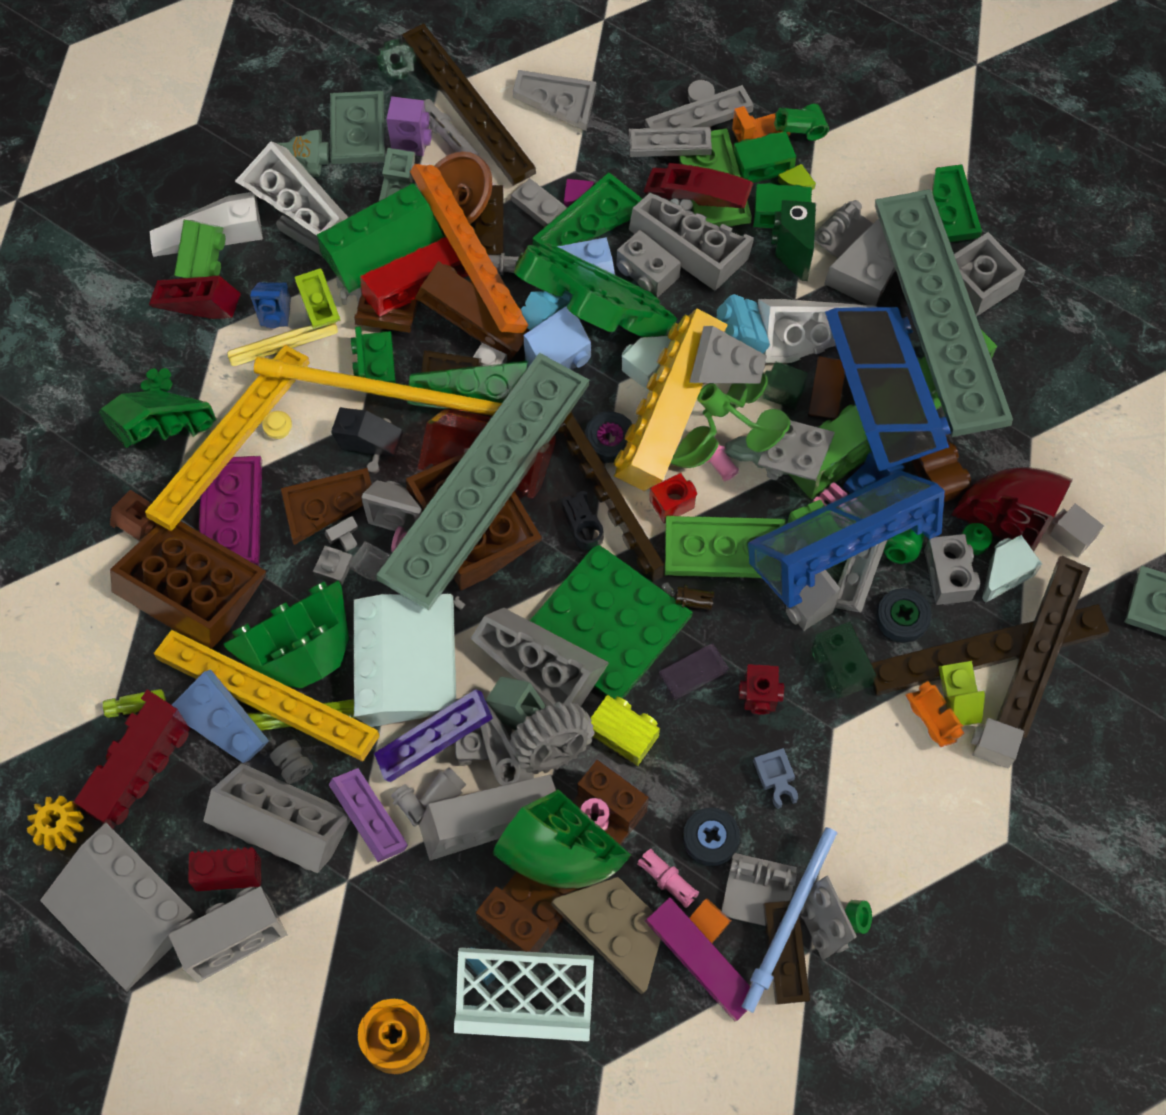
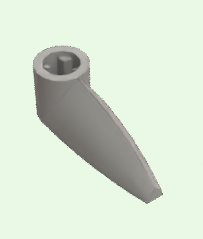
(500, 753)

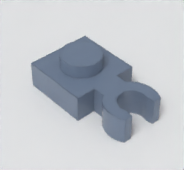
(775, 773)

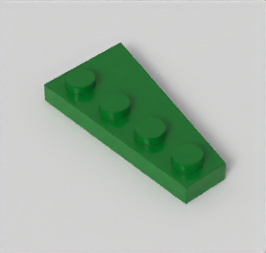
(478, 382)

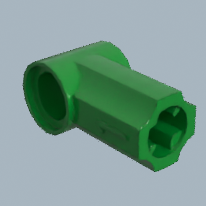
(807, 120)

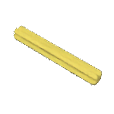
(275, 343)

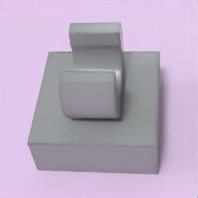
(342, 532)
(332, 565)

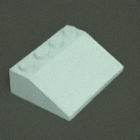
(402, 658)

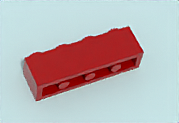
(401, 279)

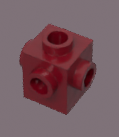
(761, 689)

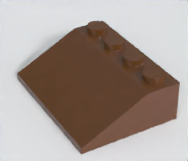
(502, 542)
(186, 582)

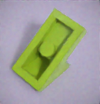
(317, 299)
(962, 693)

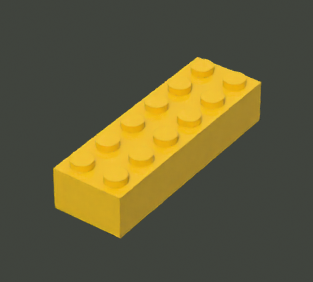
(666, 407)

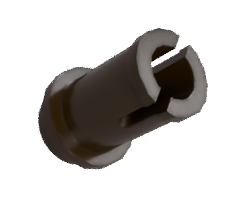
(694, 598)

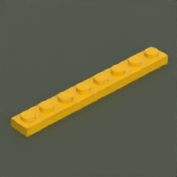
(222, 444)
(270, 696)

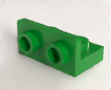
(373, 355)

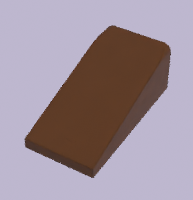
(826, 388)

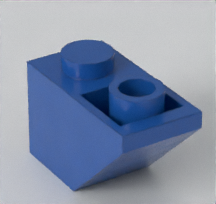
(271, 304)

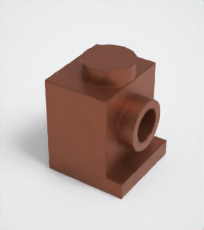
(131, 516)

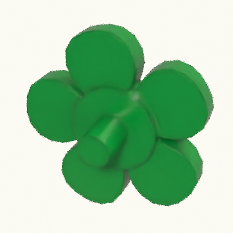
(157, 380)

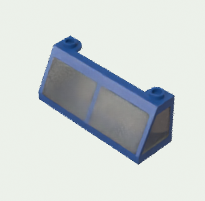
(887, 384)

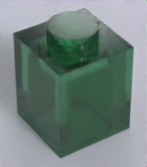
(785, 385)

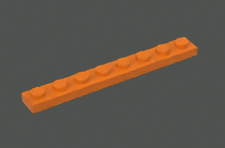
(469, 249)

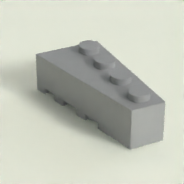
(478, 816)

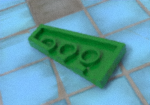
(593, 214)

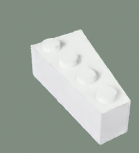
(289, 187)

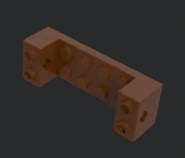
(522, 910)

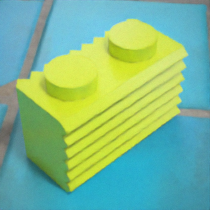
(624, 729)

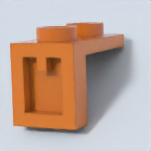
(749, 128)

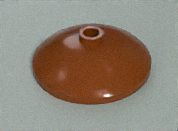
(468, 180)

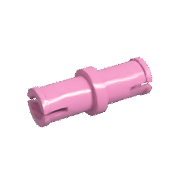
(668, 878)

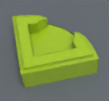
(796, 176)

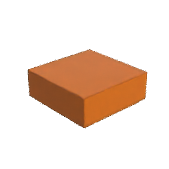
(710, 920)

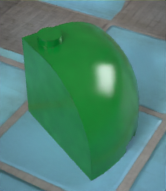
(559, 845)

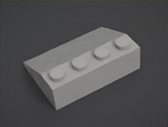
(116, 906)

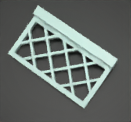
(528, 1021)

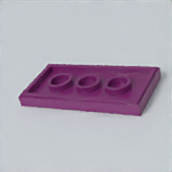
(233, 507)

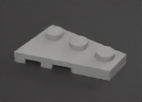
(557, 95)
(726, 359)

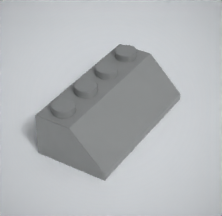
(277, 817)

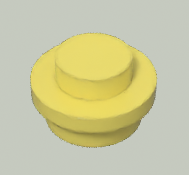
(277, 424)

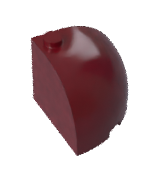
(1014, 502)

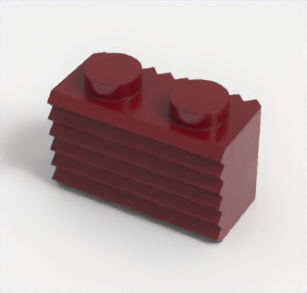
(224, 869)

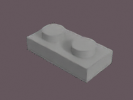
(537, 202)

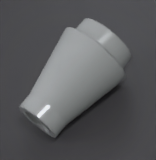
(445, 786)

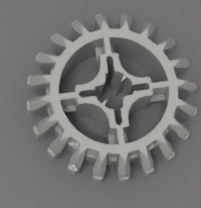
(551, 737)

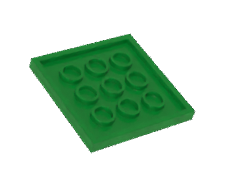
(614, 617)

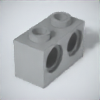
(944, 569)

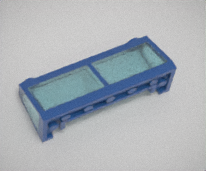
(843, 529)

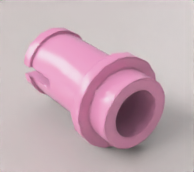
(723, 464)

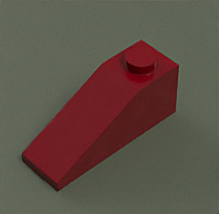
(196, 296)

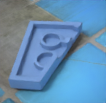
(220, 718)

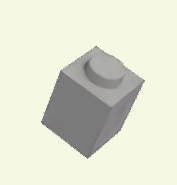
(1075, 529)
(997, 742)

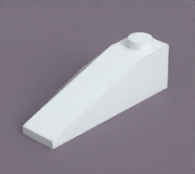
(235, 213)

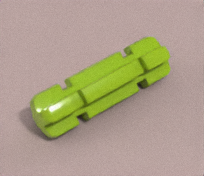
(127, 704)

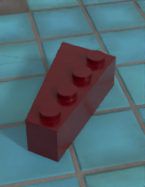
(133, 761)

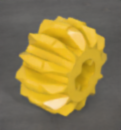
(46, 818)

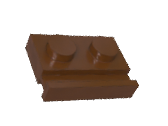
(395, 319)

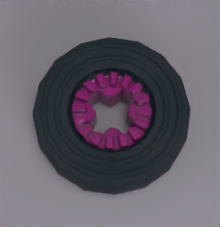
(605, 423)

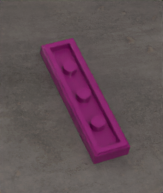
(700, 957)

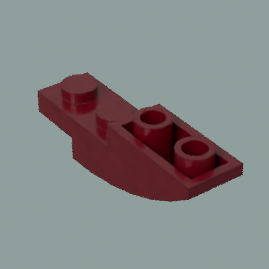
(699, 184)

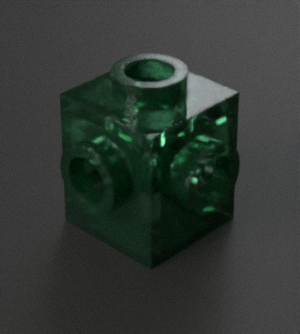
(405, 63)

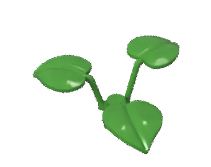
(701, 443)

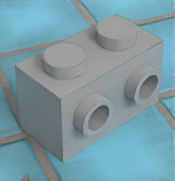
(648, 263)

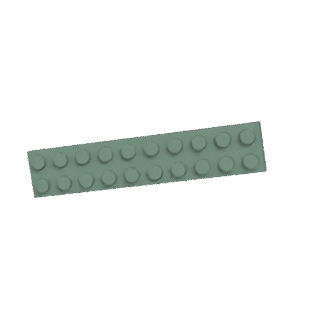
(943, 314)
(482, 482)

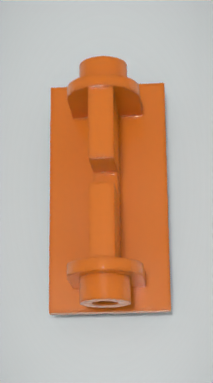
(942, 727)

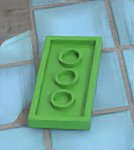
(723, 160)
(713, 545)

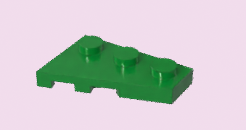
(955, 203)

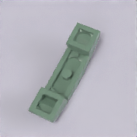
(396, 171)

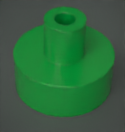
(978, 537)
(859, 915)

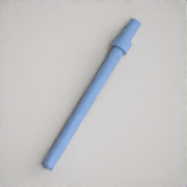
(762, 977)

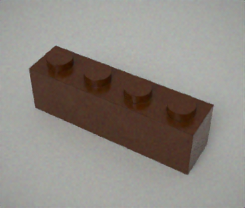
(463, 306)

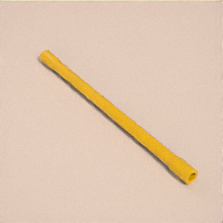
(279, 369)

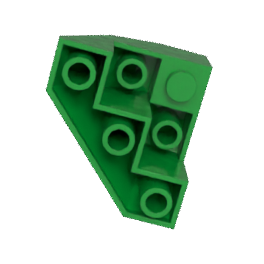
(139, 413)
(299, 640)

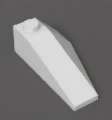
(797, 327)

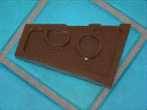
(323, 501)

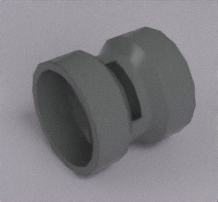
(291, 761)

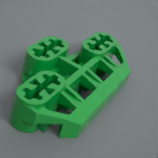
(596, 293)

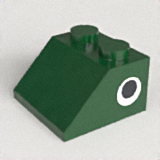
(795, 236)

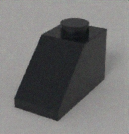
(365, 433)

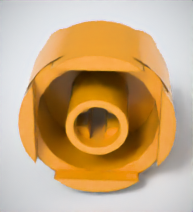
(378, 1025)

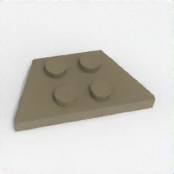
(615, 925)

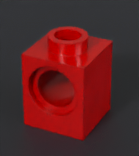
(668, 507)

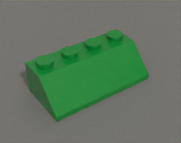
(379, 235)

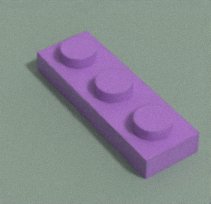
(368, 815)

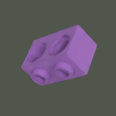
(408, 125)

